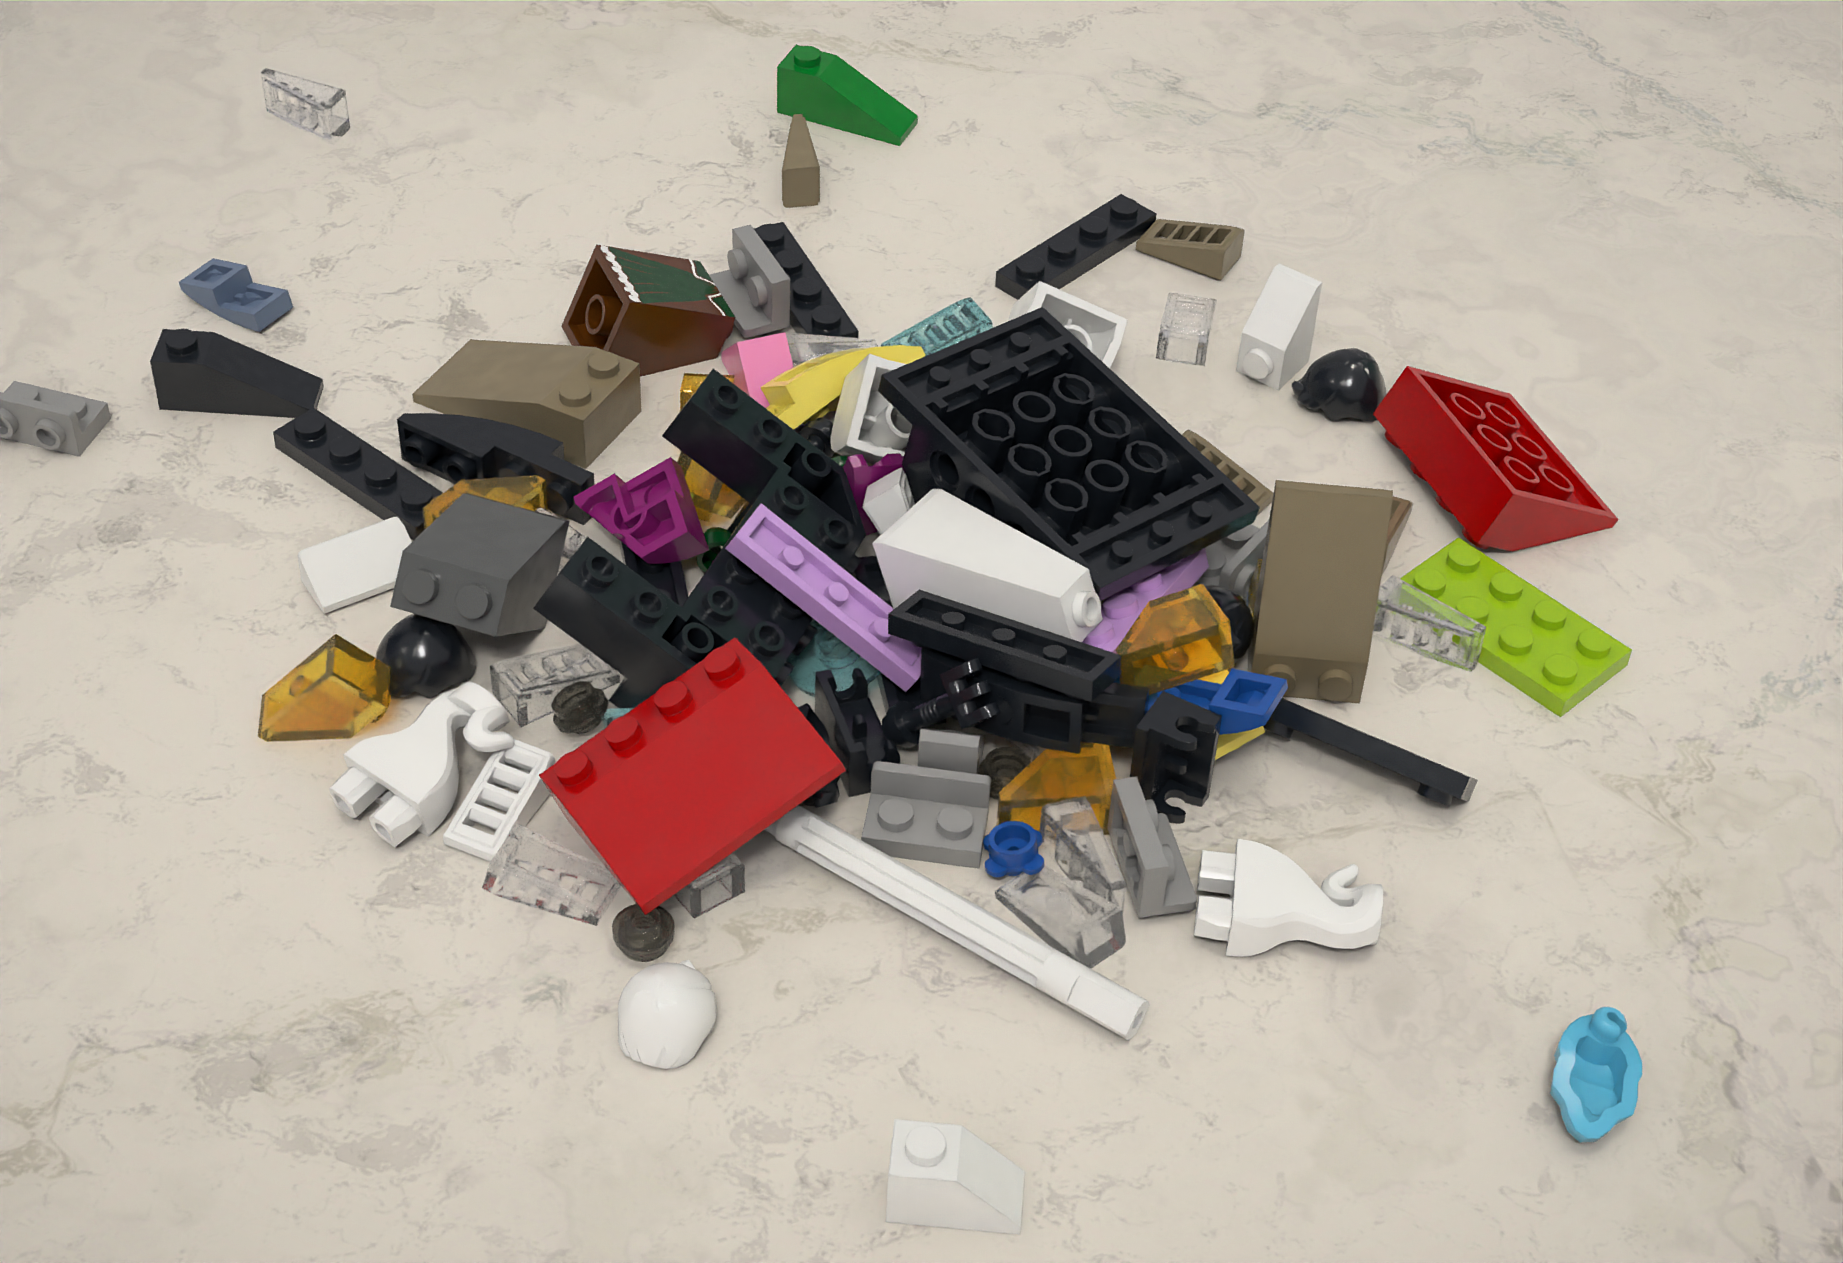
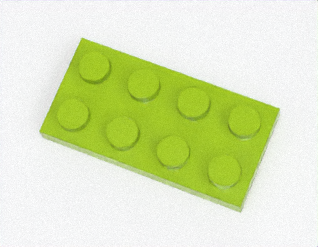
(1528, 633)

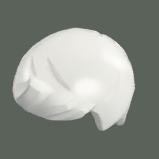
(665, 1014)

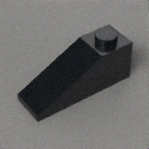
(223, 376)

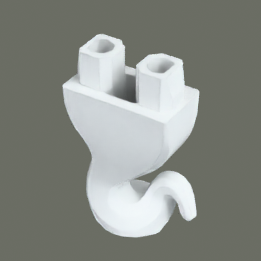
(417, 768)
(1280, 903)

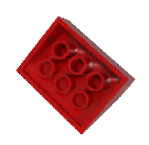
(1488, 463)
(691, 774)

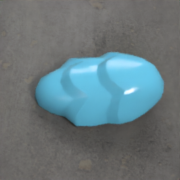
(1596, 1074)

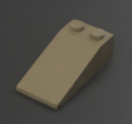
(552, 389)
(1320, 588)

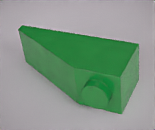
(839, 97)

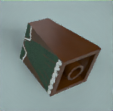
(648, 309)

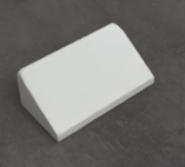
(354, 564)

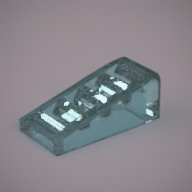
(945, 327)

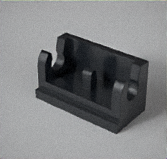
(852, 729)
(1175, 754)

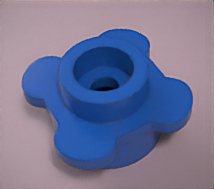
(1013, 850)

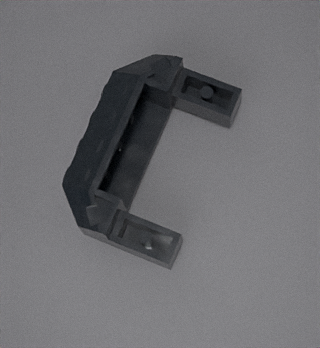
(650, 634)

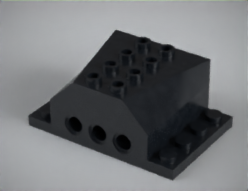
(1061, 452)

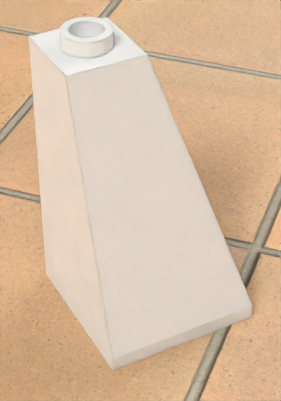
(986, 565)

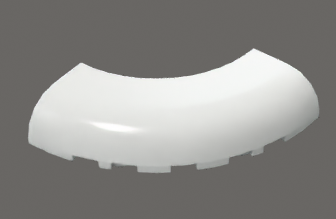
(874, 427)

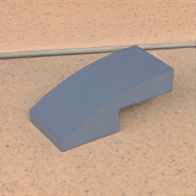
(231, 294)

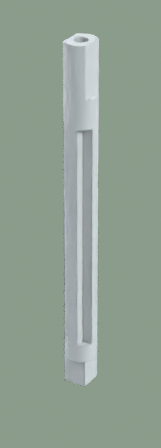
(962, 921)

